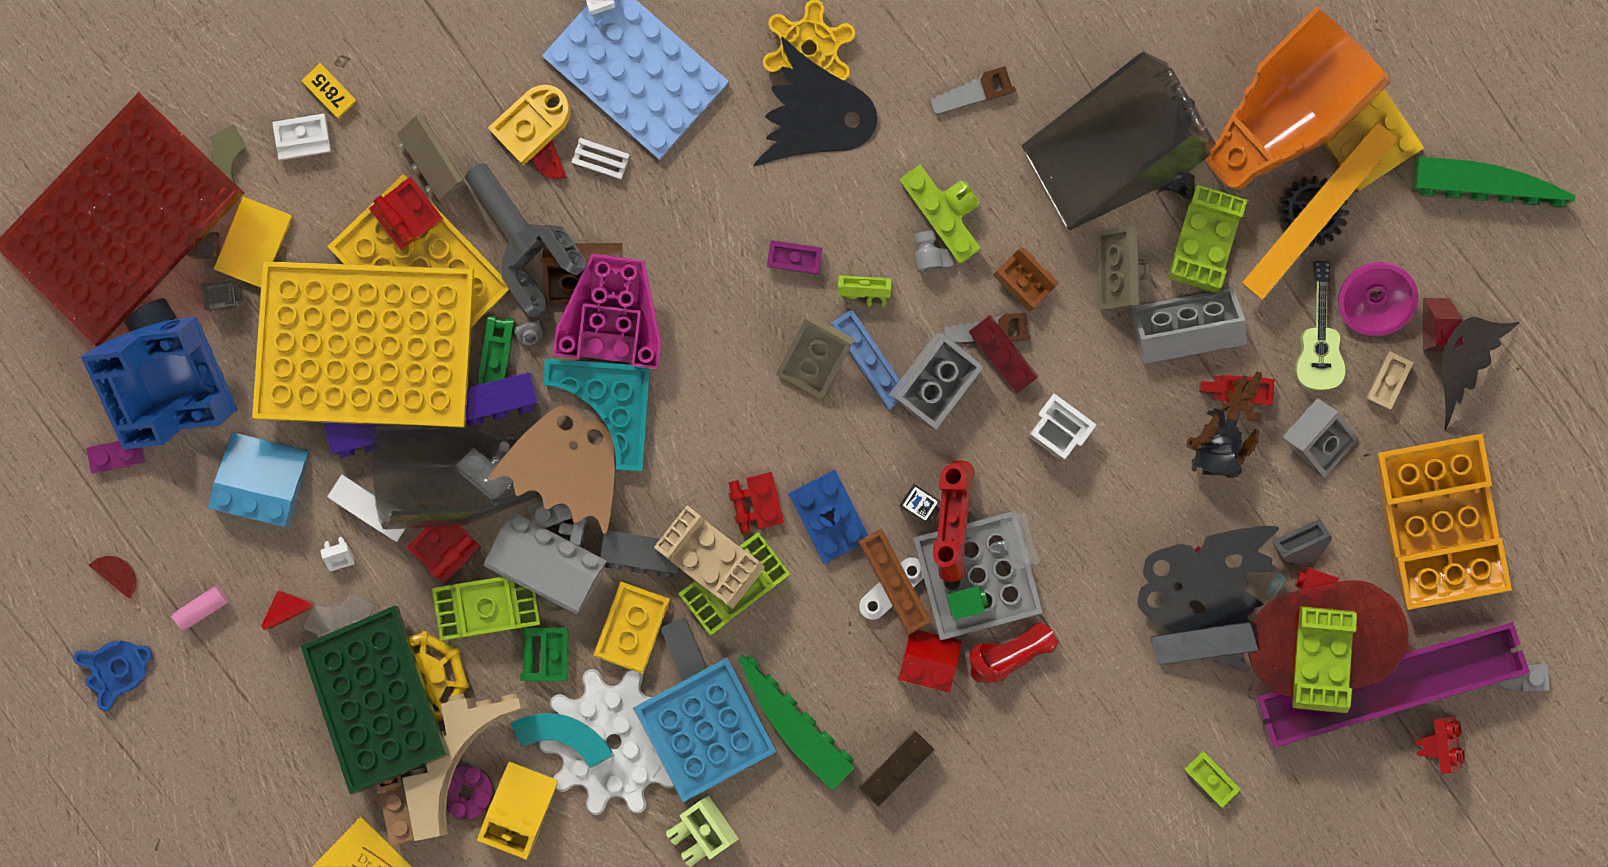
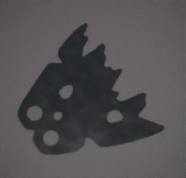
(1209, 581)

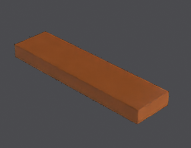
(894, 581)

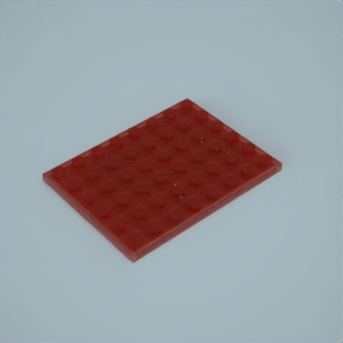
(119, 219)

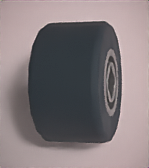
(149, 314)

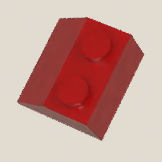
(930, 660)

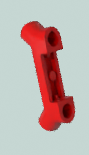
(953, 518)

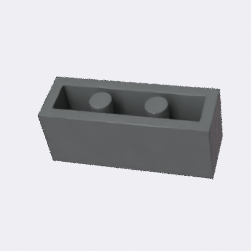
(635, 552)

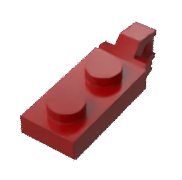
(1224, 383)

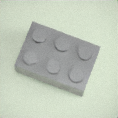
(936, 380)

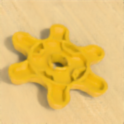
(812, 30)

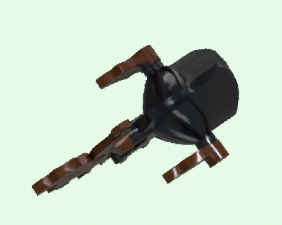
(1220, 442)

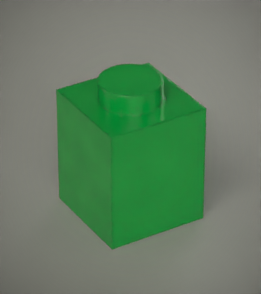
(966, 602)

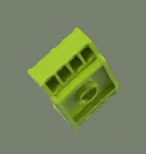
(1206, 238)
(483, 607)
(712, 611)
(1323, 659)

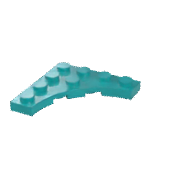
(616, 394)

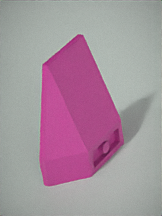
(611, 314)

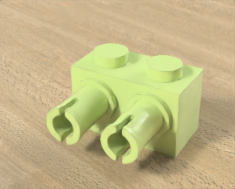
(707, 827)

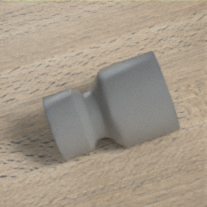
(928, 256)

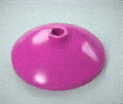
(1379, 312)

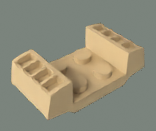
(709, 557)

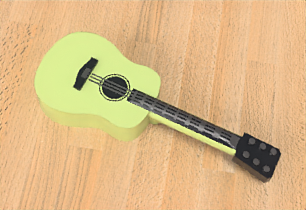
(1320, 361)

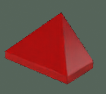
(285, 608)

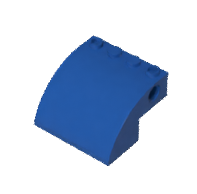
(159, 382)

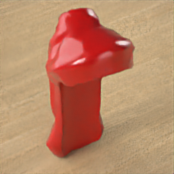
(997, 661)

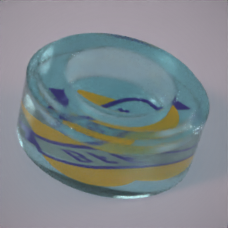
(1275, 585)

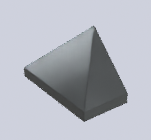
(1304, 544)

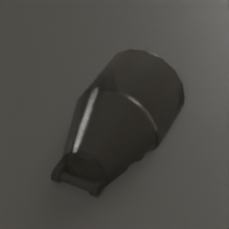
(418, 477)

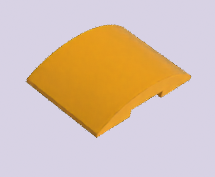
(1442, 522)

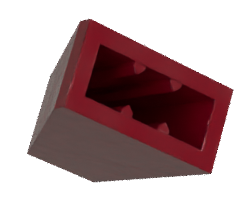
(1439, 322)

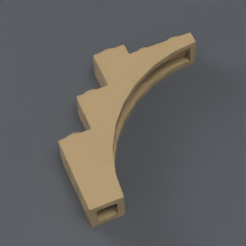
(428, 791)

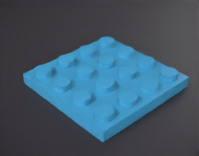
(704, 729)

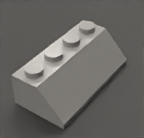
(1188, 325)
(545, 563)

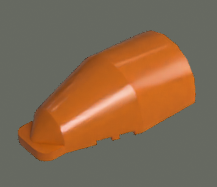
(1297, 100)

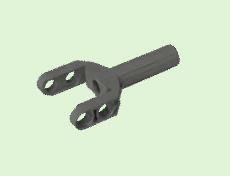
(524, 240)

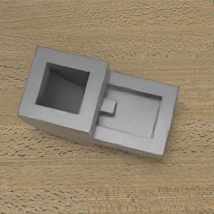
(550, 517)

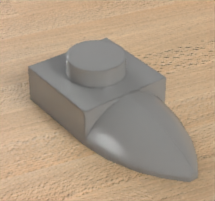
(1534, 681)

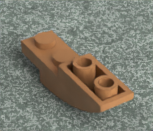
(395, 810)

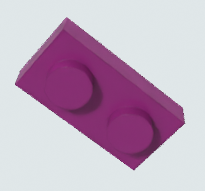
(794, 257)
(112, 457)

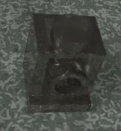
(206, 248)

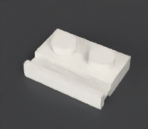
(302, 137)

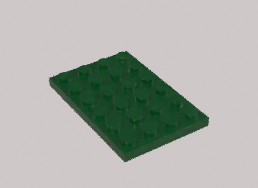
(374, 700)

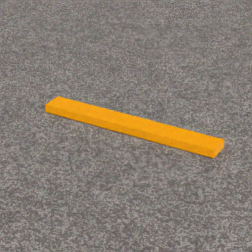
(1319, 211)

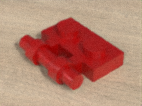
(764, 501)

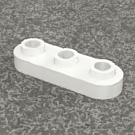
(879, 595)

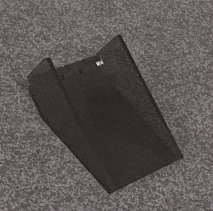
(1119, 142)

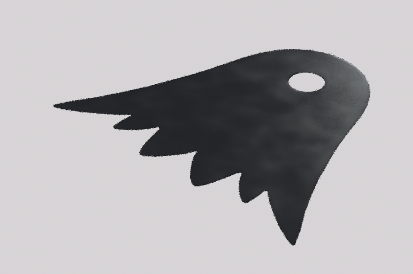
(816, 111)
(1461, 366)

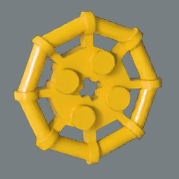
(435, 670)

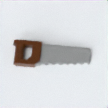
(973, 92)
(960, 333)

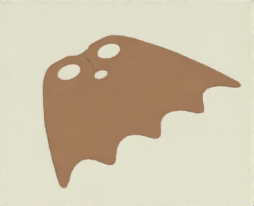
(562, 475)

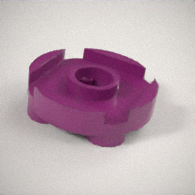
(480, 798)

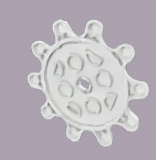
(609, 712)

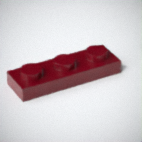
(1003, 354)

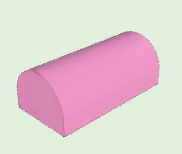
(200, 608)

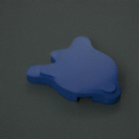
(115, 669)

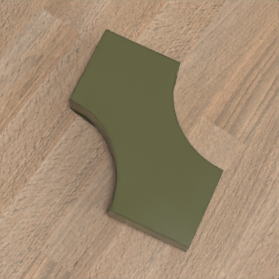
(226, 149)

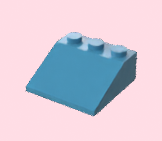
(259, 480)

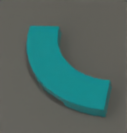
(565, 730)

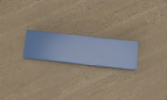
(869, 357)

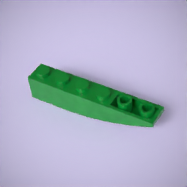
(1483, 182)
(796, 728)

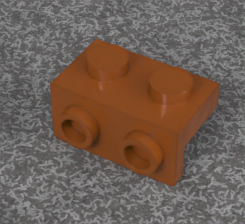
(1025, 279)

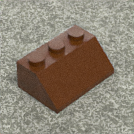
(560, 283)

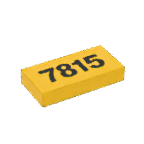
(329, 91)

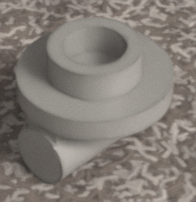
(529, 333)

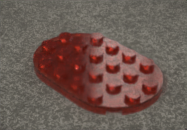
(1376, 644)

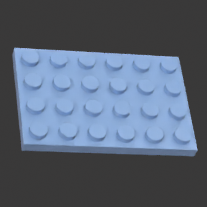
(636, 72)

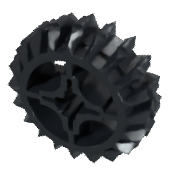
(1299, 206)

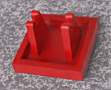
(1444, 744)

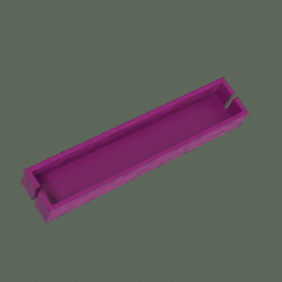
(1418, 680)

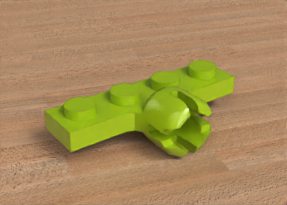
(945, 210)

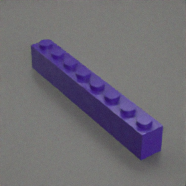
(483, 401)

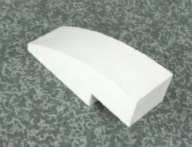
(360, 503)

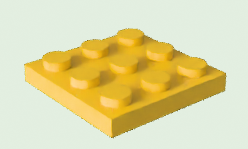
(1387, 114)

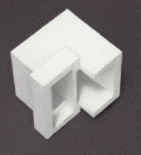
(1060, 428)

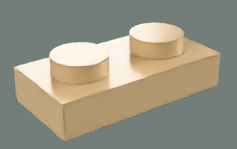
(1389, 380)

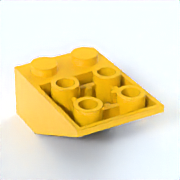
(517, 810)

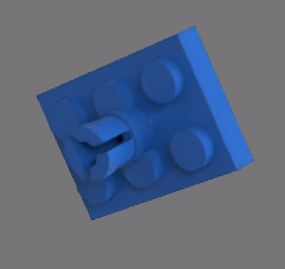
(828, 516)

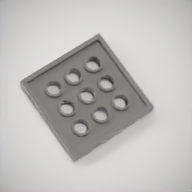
(1000, 611)

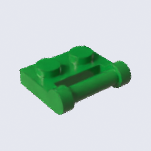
(553, 654)

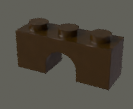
(896, 768)

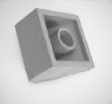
(1321, 437)

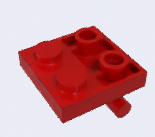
(405, 213)
(443, 550)

